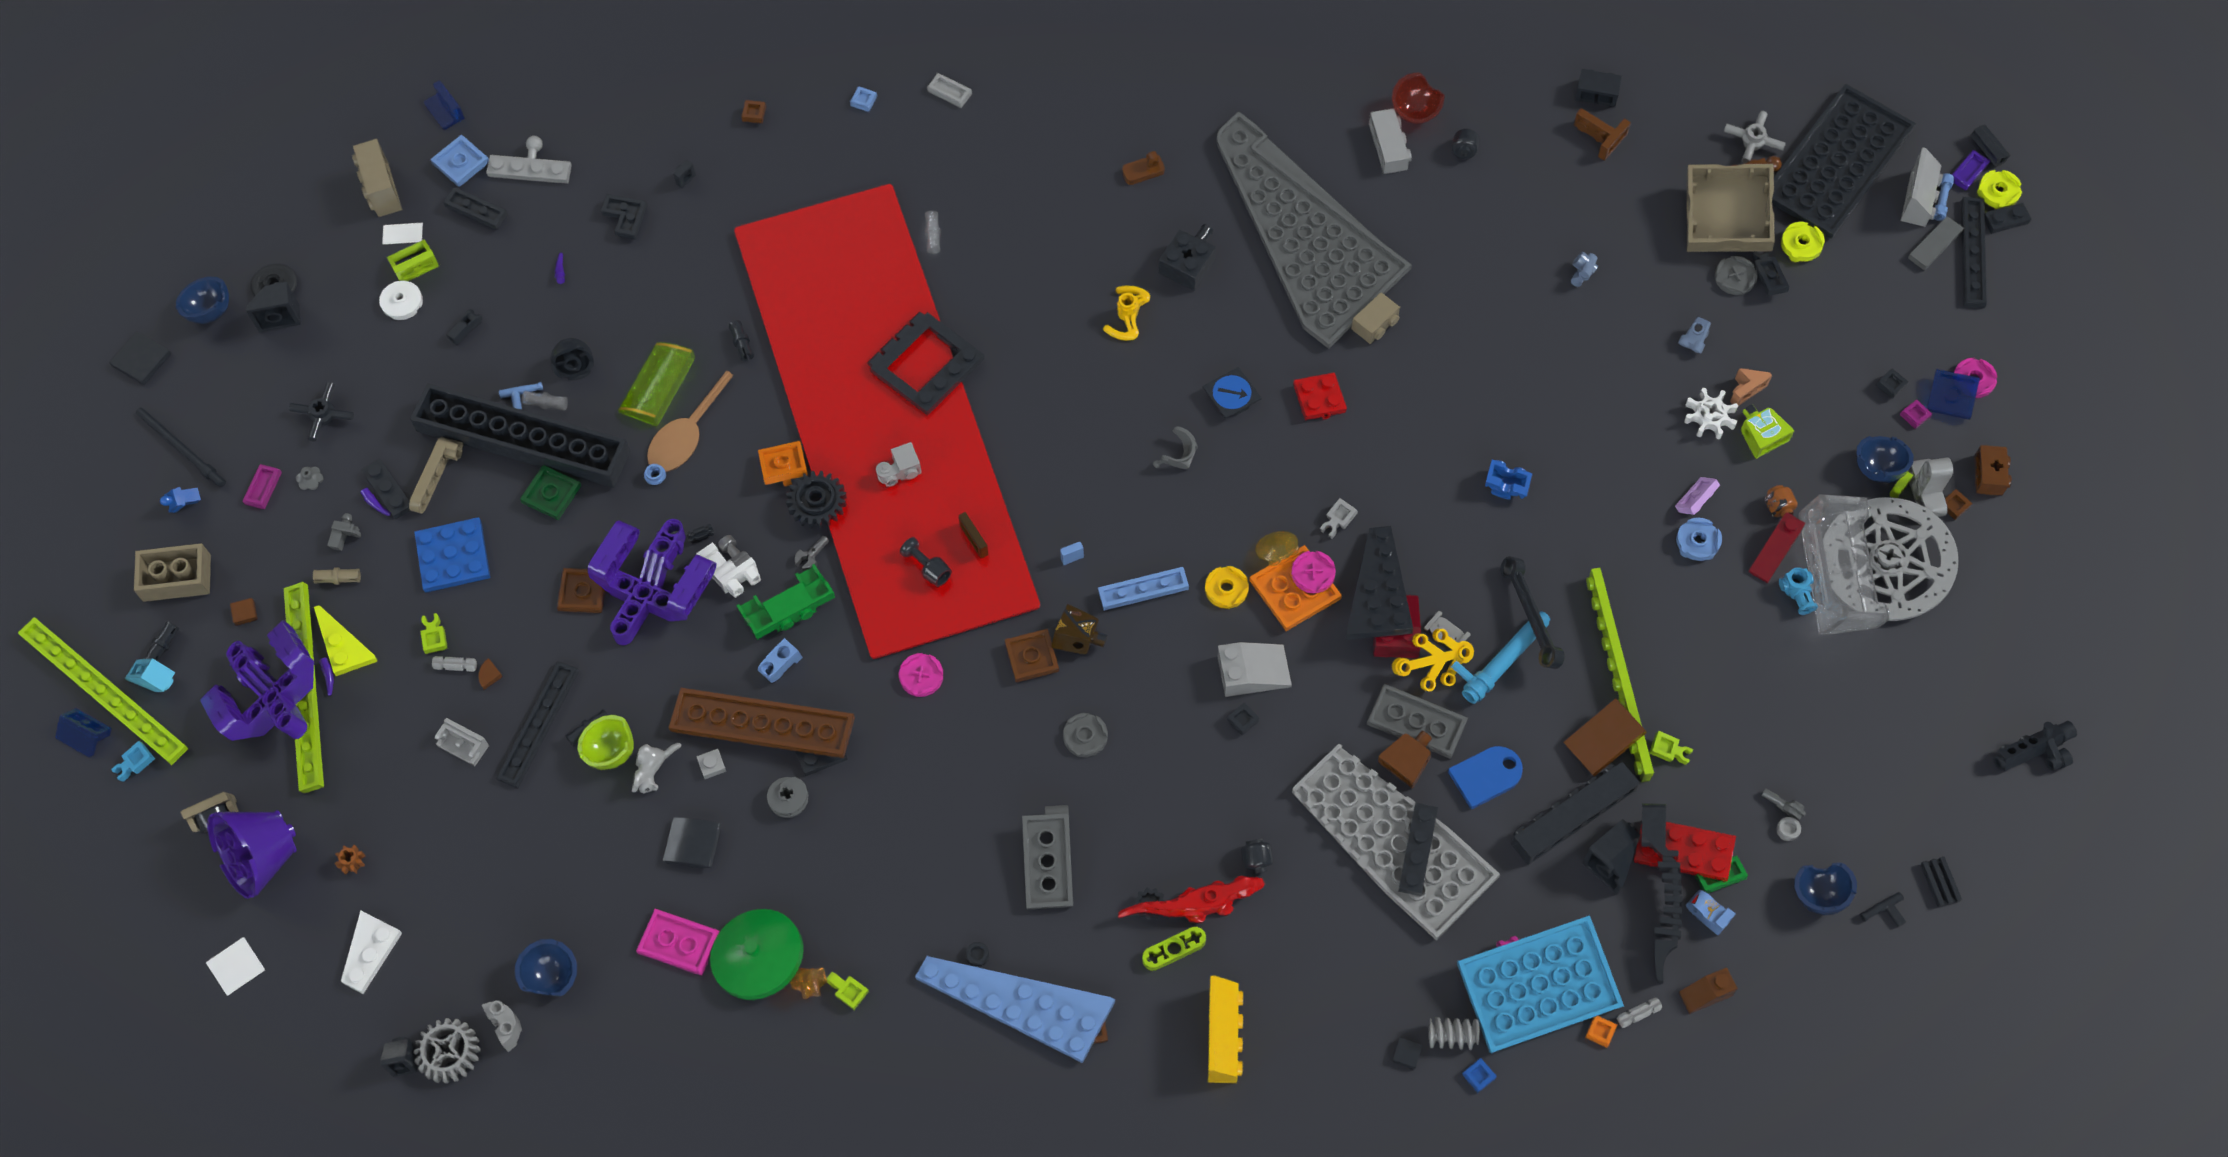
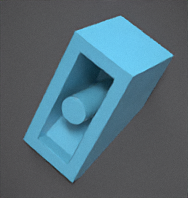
(150, 675)

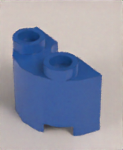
(1506, 481)

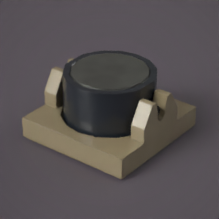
(198, 814)

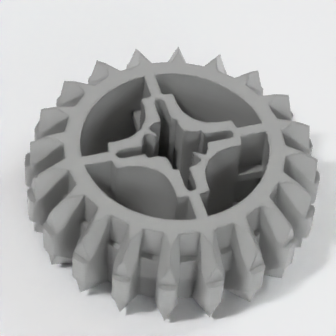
(452, 1042)

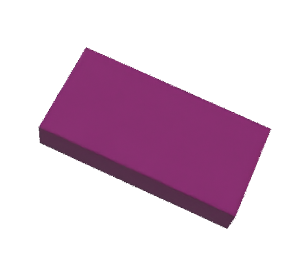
(262, 486)

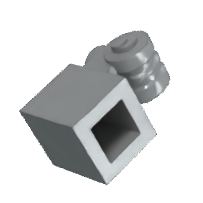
(905, 466)

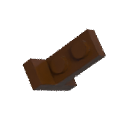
(1602, 132)

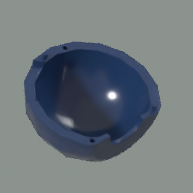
(203, 300)
(1884, 458)
(1826, 889)
(546, 968)

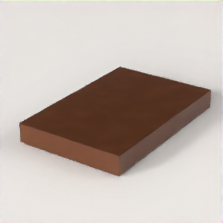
(1605, 737)

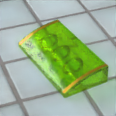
(657, 382)

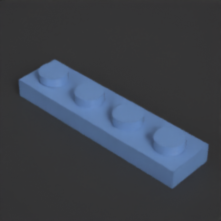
(1143, 588)

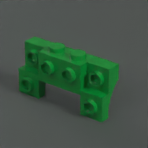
(789, 606)

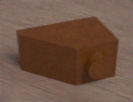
(1708, 990)

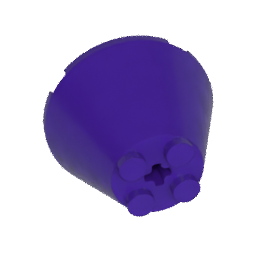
(250, 847)

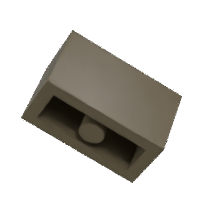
(1376, 318)

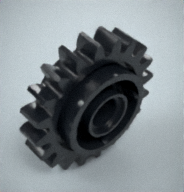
(813, 487)

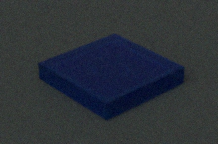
(1953, 394)

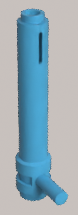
(1485, 680)

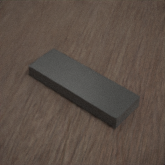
(1935, 243)

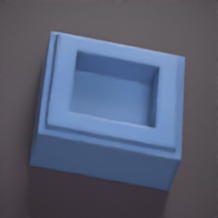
(863, 99)
(1072, 553)

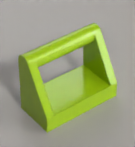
(415, 266)

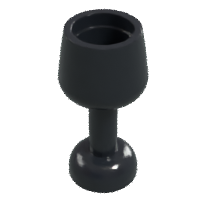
(933, 569)

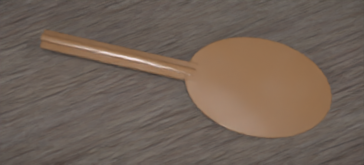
(680, 437)

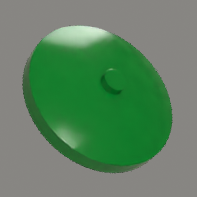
(756, 954)

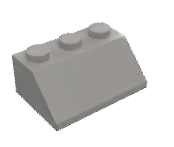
(1922, 190)

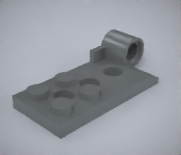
(1057, 823)

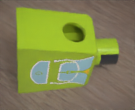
(1764, 430)

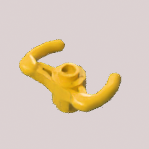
(1127, 310)

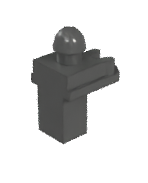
(341, 530)

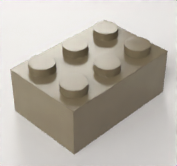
(376, 178)
(172, 572)

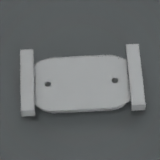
(1442, 623)

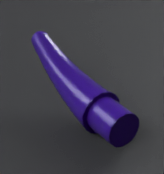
(559, 271)
(373, 502)
(327, 671)

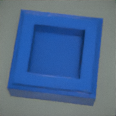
(1479, 1075)

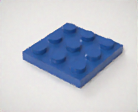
(452, 554)

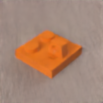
(782, 463)

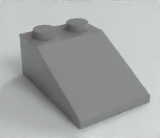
(1252, 668)

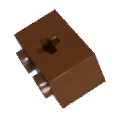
(1992, 470)

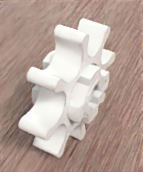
(1711, 413)

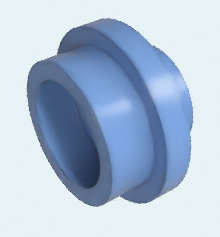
(654, 469)

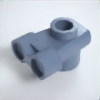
(1586, 267)
(1694, 339)

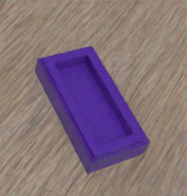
(1970, 170)

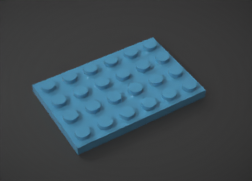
(1539, 984)

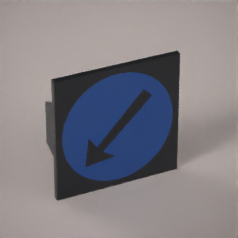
(1232, 393)

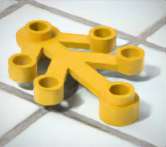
(1437, 659)

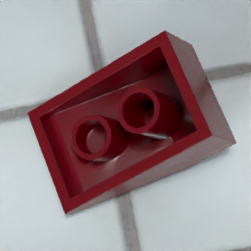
(1401, 645)

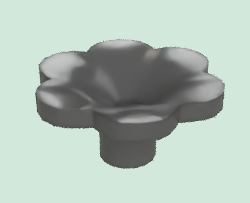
(309, 478)

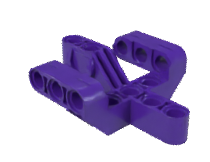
(606, 573)
(276, 697)

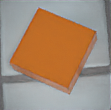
(1601, 1031)

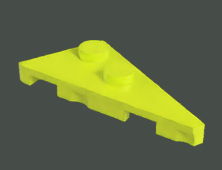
(342, 647)

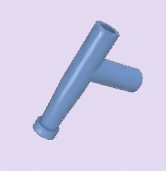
(515, 393)

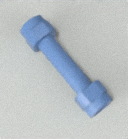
(1941, 208)

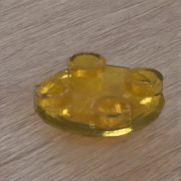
(1277, 547)

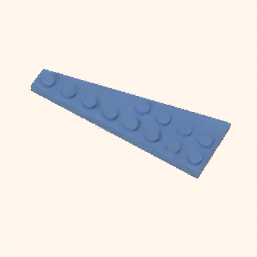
(1047, 1012)

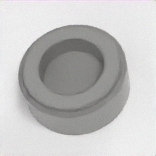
(1788, 828)

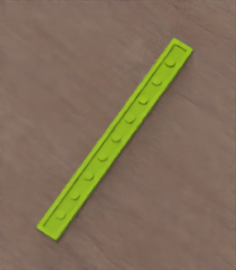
(1617, 665)
(103, 691)
(308, 746)

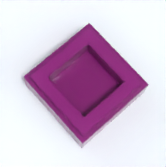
(1916, 414)

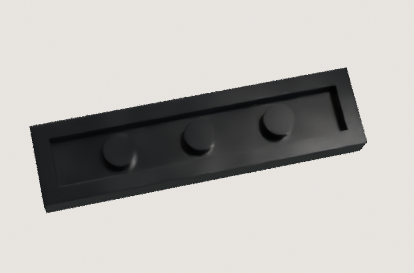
(1418, 849)

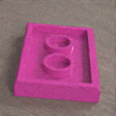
(677, 942)

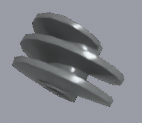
(787, 807)

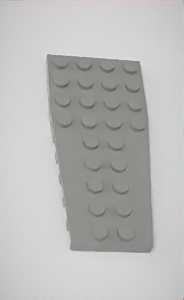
(1374, 829)

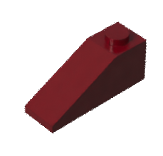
(1777, 547)

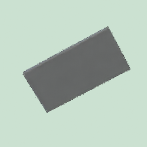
(1405, 713)

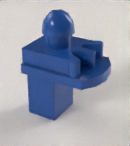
(178, 498)

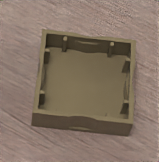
(1730, 208)

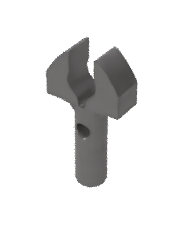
(810, 555)

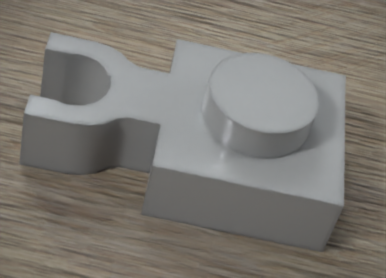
(1339, 515)

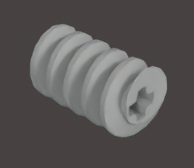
(1453, 1033)

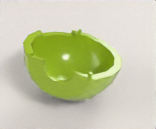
(606, 742)

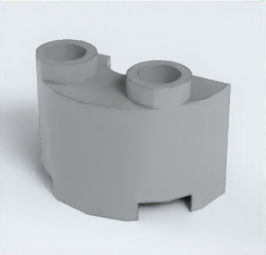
(507, 1022)

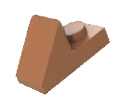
(1750, 384)

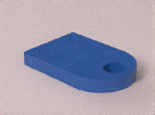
(1485, 776)

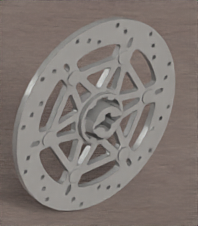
(1901, 556)

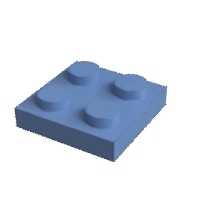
(460, 160)

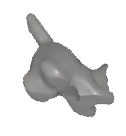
(649, 761)

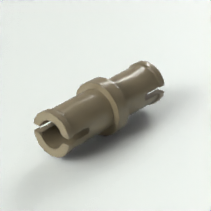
(336, 576)

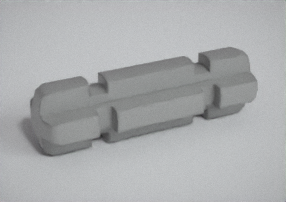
(454, 663)
(1639, 1012)

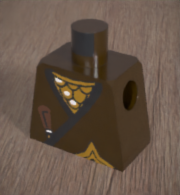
(1077, 632)

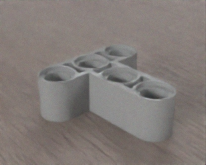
(1929, 482)

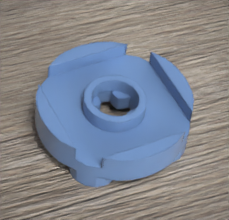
(1694, 550)

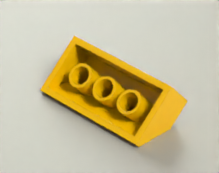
(1223, 1031)

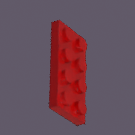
(1699, 851)

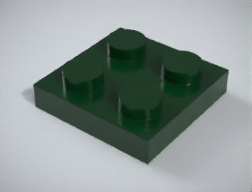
(550, 492)

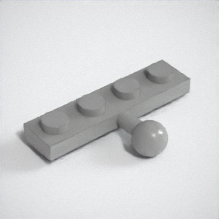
(529, 167)

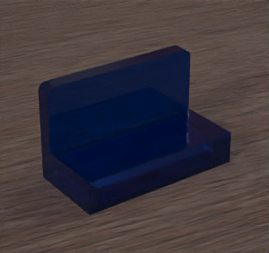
(444, 107)
(81, 731)

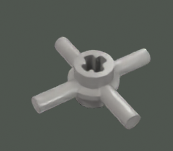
(1754, 137)

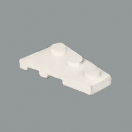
(368, 951)

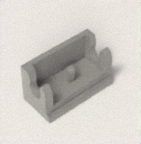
(461, 742)

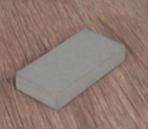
(949, 90)

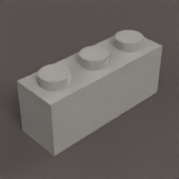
(1389, 141)

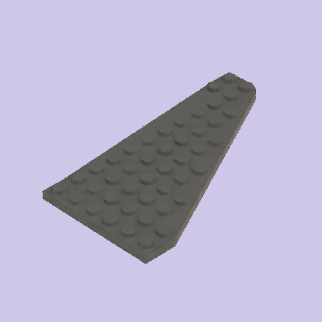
(1315, 244)

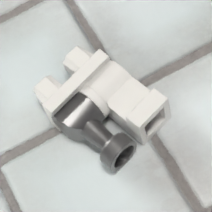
(734, 571)

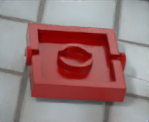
(1319, 396)

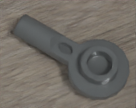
(1793, 808)

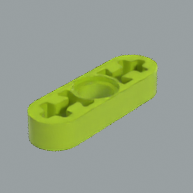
(1192, 947)

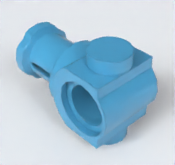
(1799, 591)

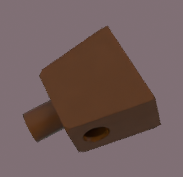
(1407, 757)

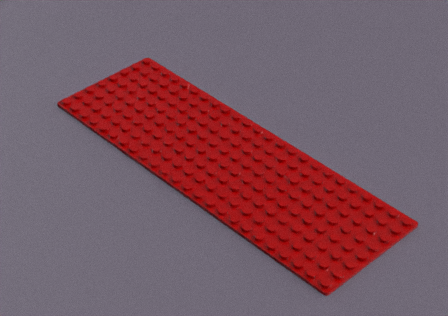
(831, 295)

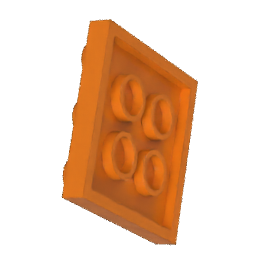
(1285, 599)

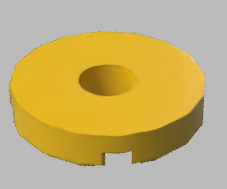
(1222, 598)

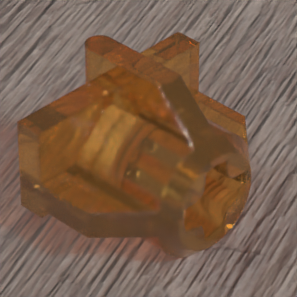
(809, 981)

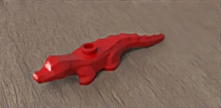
(1200, 902)

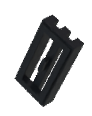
(1948, 877)

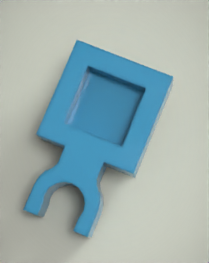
(135, 760)

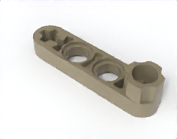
(442, 452)

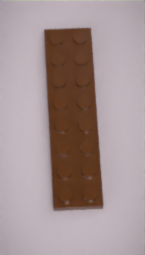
(762, 722)

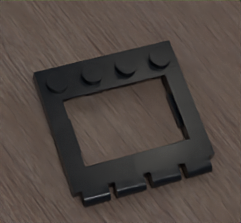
(944, 381)

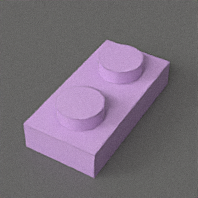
(1697, 495)

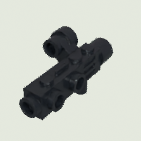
(2037, 744)

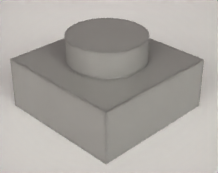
(711, 764)

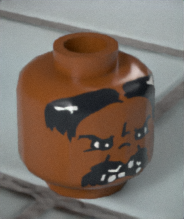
(1780, 500)

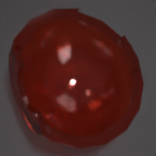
(1416, 100)

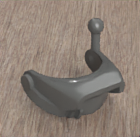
(1189, 446)

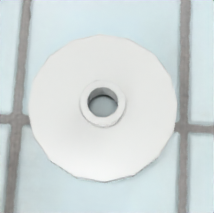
(404, 307)

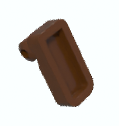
(1143, 169)

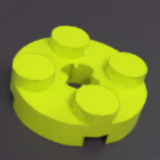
(1999, 179)
(1800, 252)

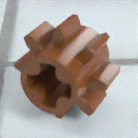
(344, 862)

